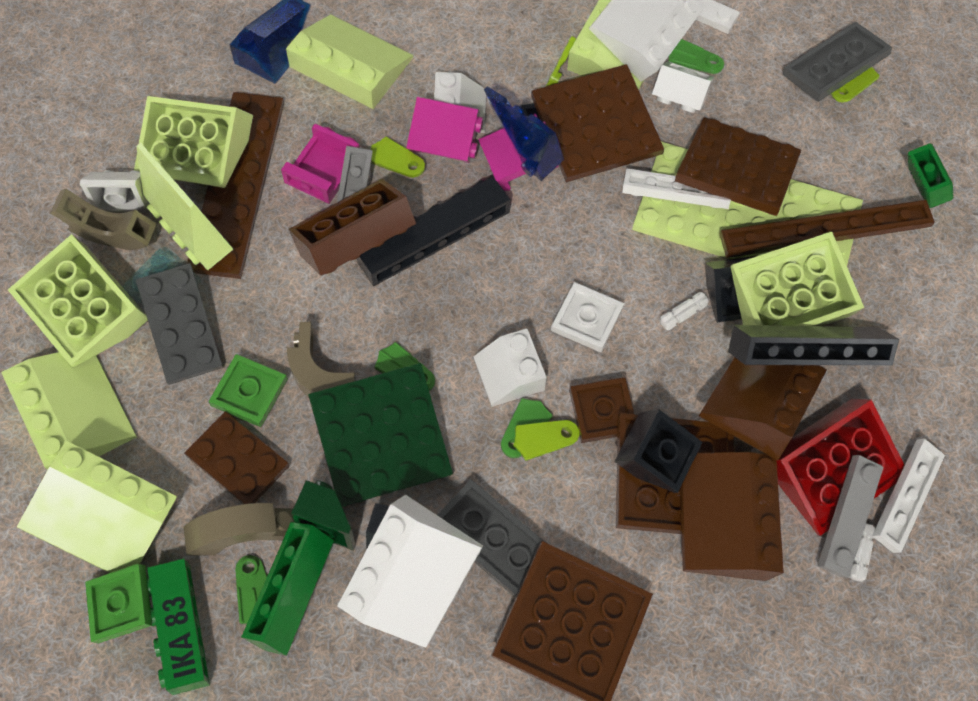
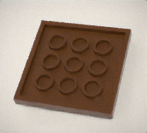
(598, 122)
(739, 166)
(651, 507)
(572, 625)

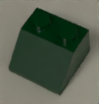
(321, 508)

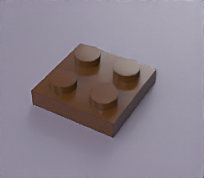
(598, 408)

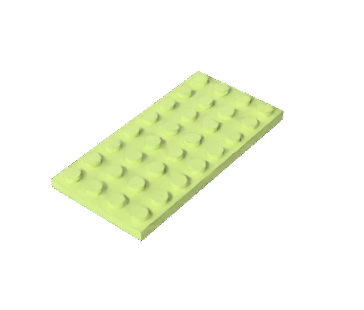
(700, 225)

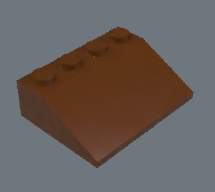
(763, 403)
(732, 516)

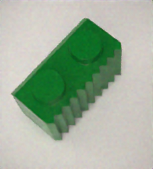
(930, 175)

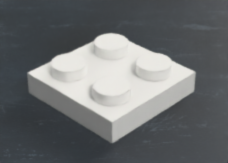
(587, 317)

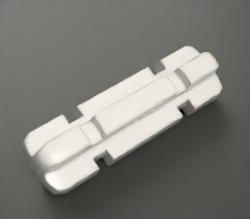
(684, 311)
(863, 555)

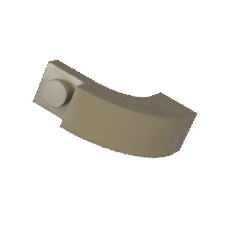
(117, 230)
(305, 372)
(235, 525)

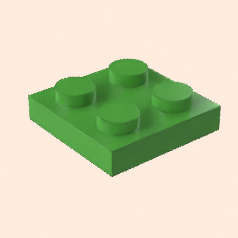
(248, 390)
(118, 603)

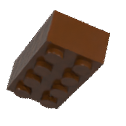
(352, 226)

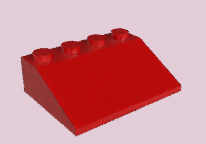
(819, 458)

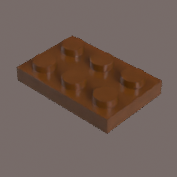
(237, 459)

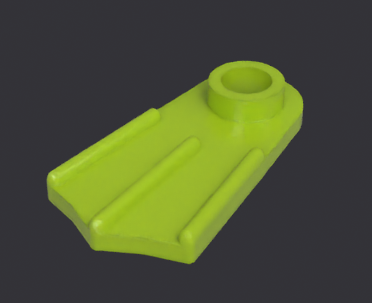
(555, 75)
(855, 86)
(396, 158)
(544, 438)

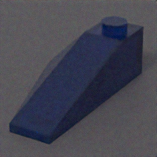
(264, 41)
(530, 137)

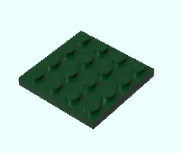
(380, 434)

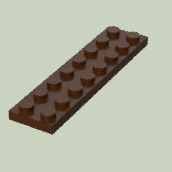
(235, 207)

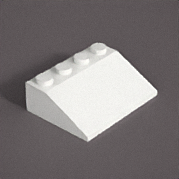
(644, 31)
(410, 573)

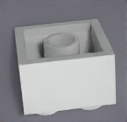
(682, 86)
(460, 90)
(115, 191)
(510, 368)

